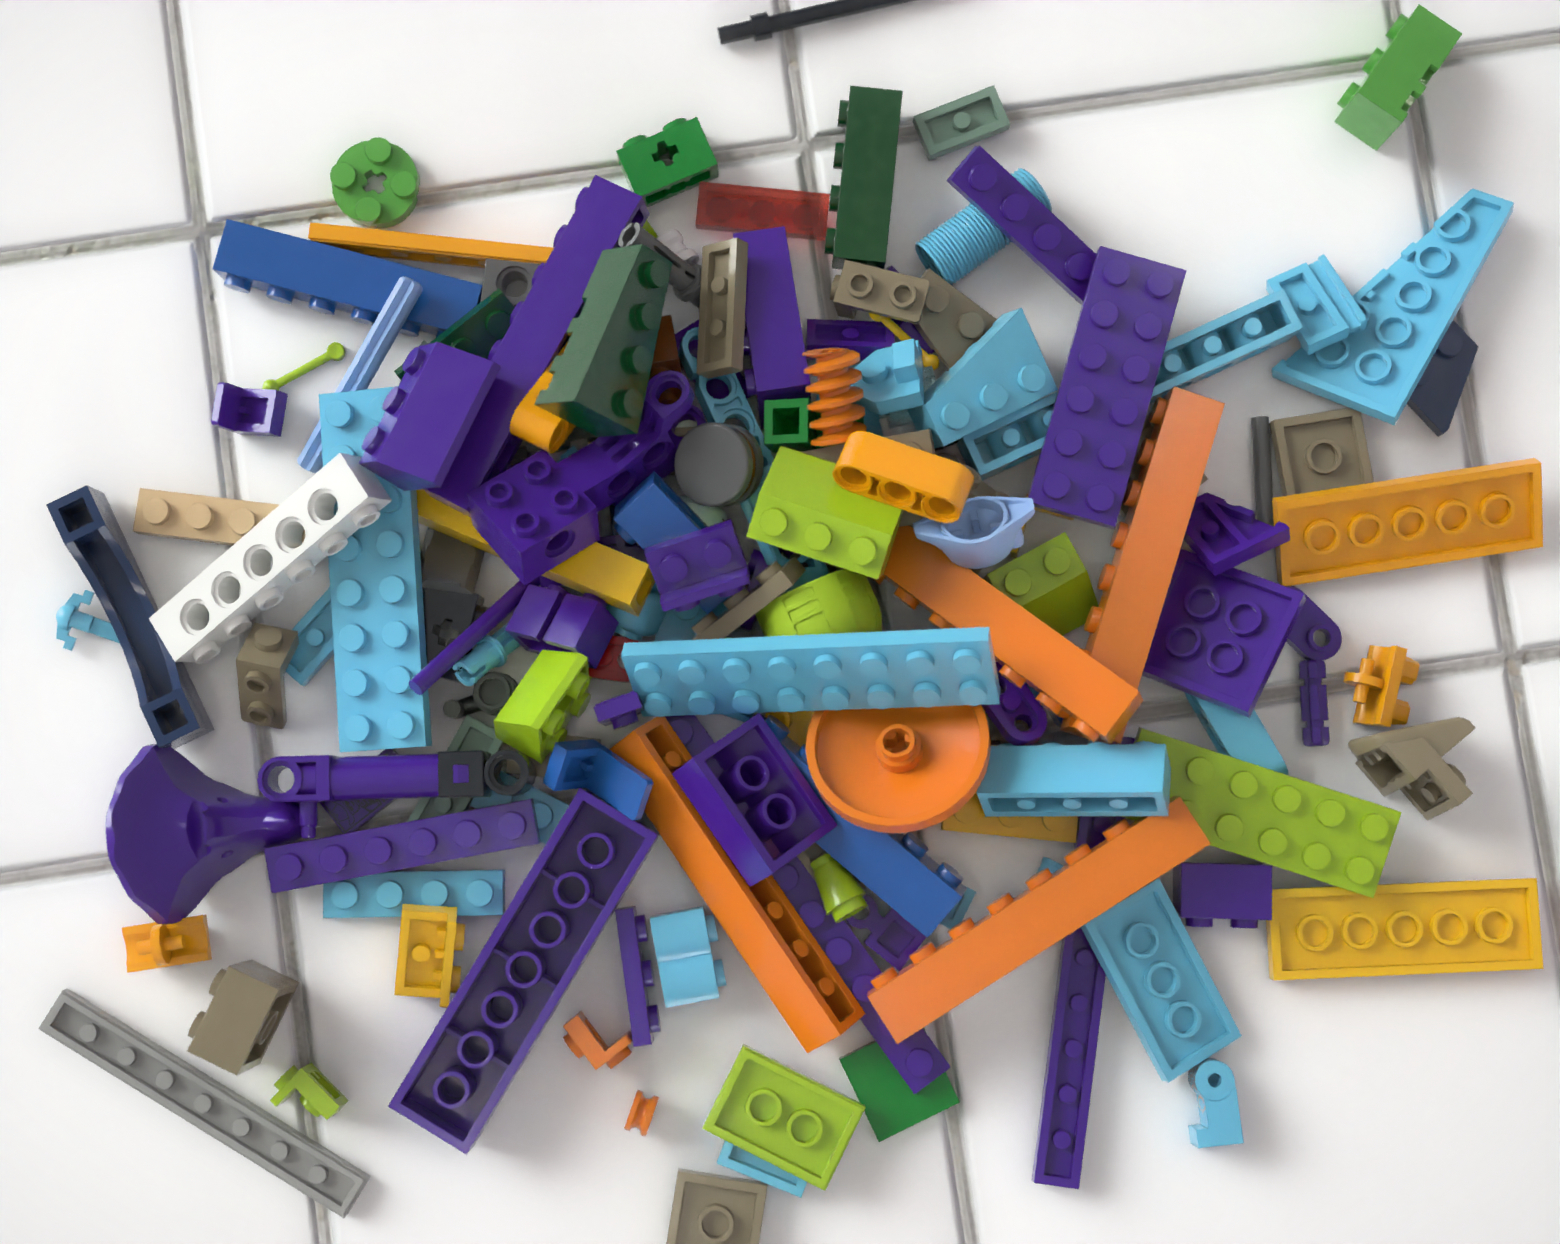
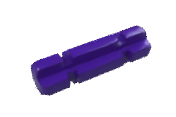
(1314, 703)

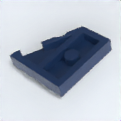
(1444, 380)

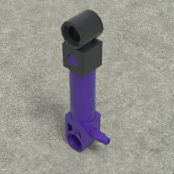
(390, 777)

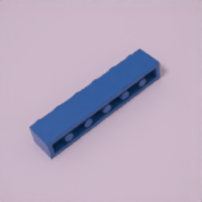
(336, 278)
(887, 863)

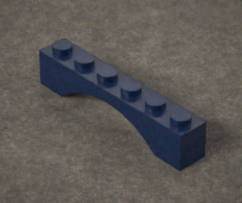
(105, 558)

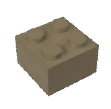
(241, 1016)

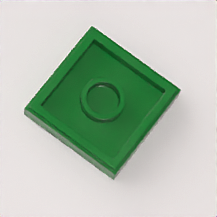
(886, 1095)

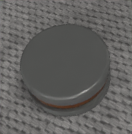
(718, 464)

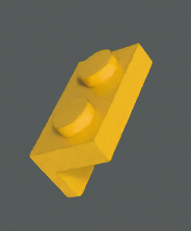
(427, 952)

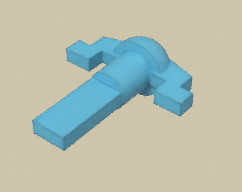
(70, 617)

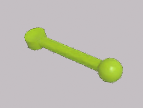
(334, 351)

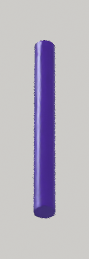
(469, 638)

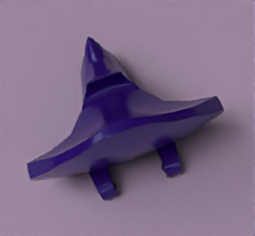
(182, 831)

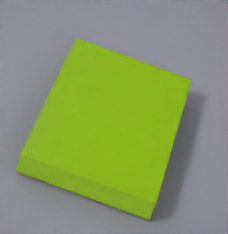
(784, 1117)

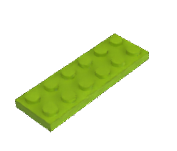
(1280, 817)

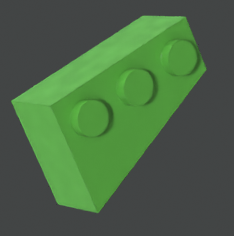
(1396, 76)

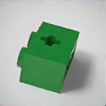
(684, 144)

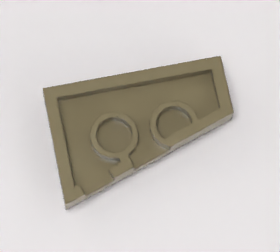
(950, 320)

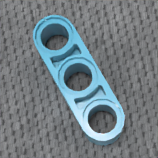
(1238, 735)

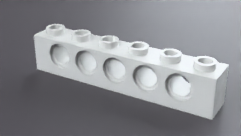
(184, 618)

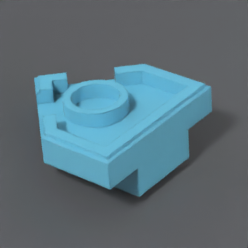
(892, 378)

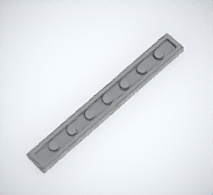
(204, 1102)

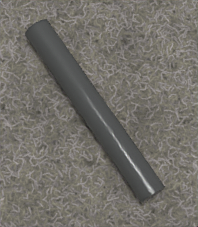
(1262, 469)

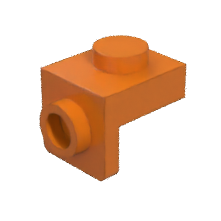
(586, 1041)

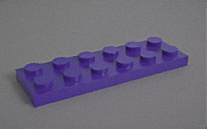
(1106, 387)

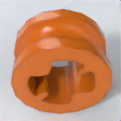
(641, 1113)

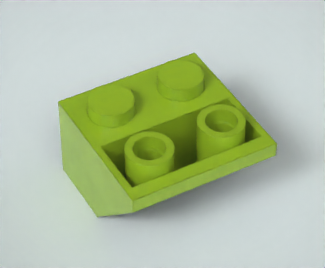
(545, 703)

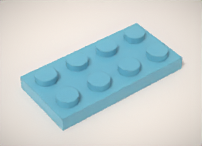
(1161, 981)

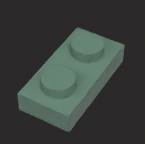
(961, 122)

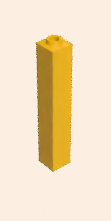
(594, 570)

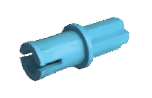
(488, 653)

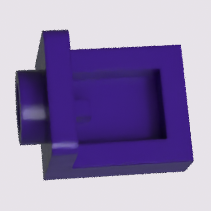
(249, 410)

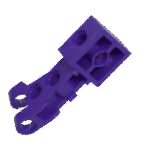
(550, 509)

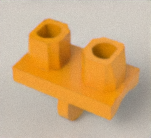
(1379, 685)
(167, 945)

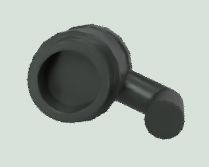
(489, 695)

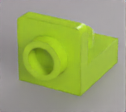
(317, 1092)

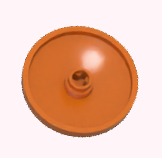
(898, 764)

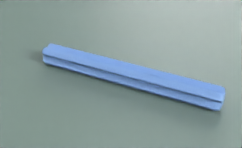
(368, 357)

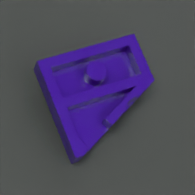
(1229, 534)

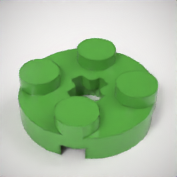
(351, 177)

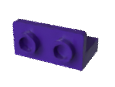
(698, 566)

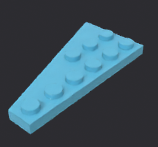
(1405, 314)

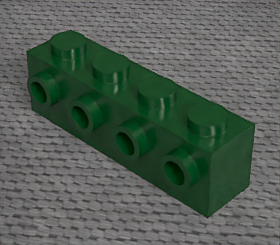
(866, 176)

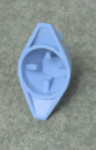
(983, 532)

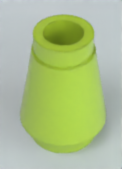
(838, 888)

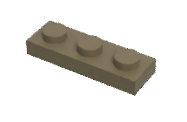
(722, 308)
(745, 604)

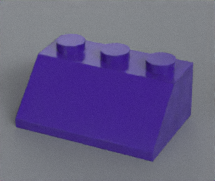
(428, 416)
(754, 800)

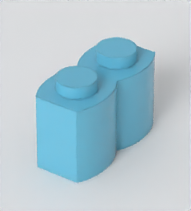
(686, 956)

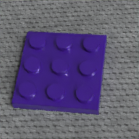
(1221, 633)

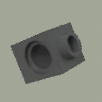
(502, 273)

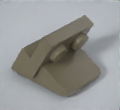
(1414, 764)

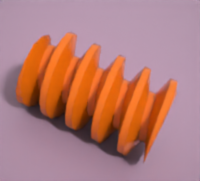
(835, 395)

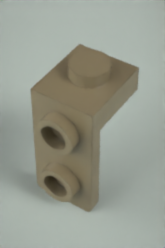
(878, 293)
(261, 674)

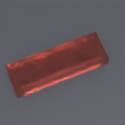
(757, 208)

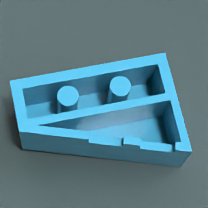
(986, 383)

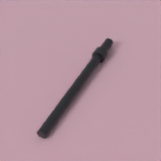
(762, 26)

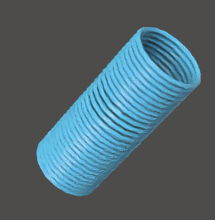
(969, 237)

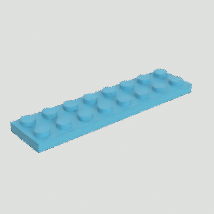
(376, 600)
(814, 672)

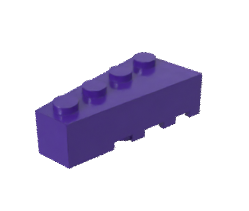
(772, 321)

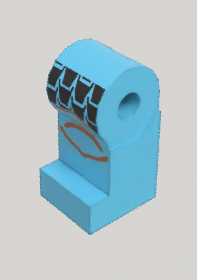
(1216, 1105)

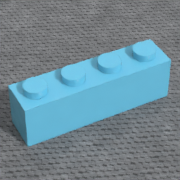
(1077, 780)

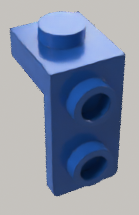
(601, 771)

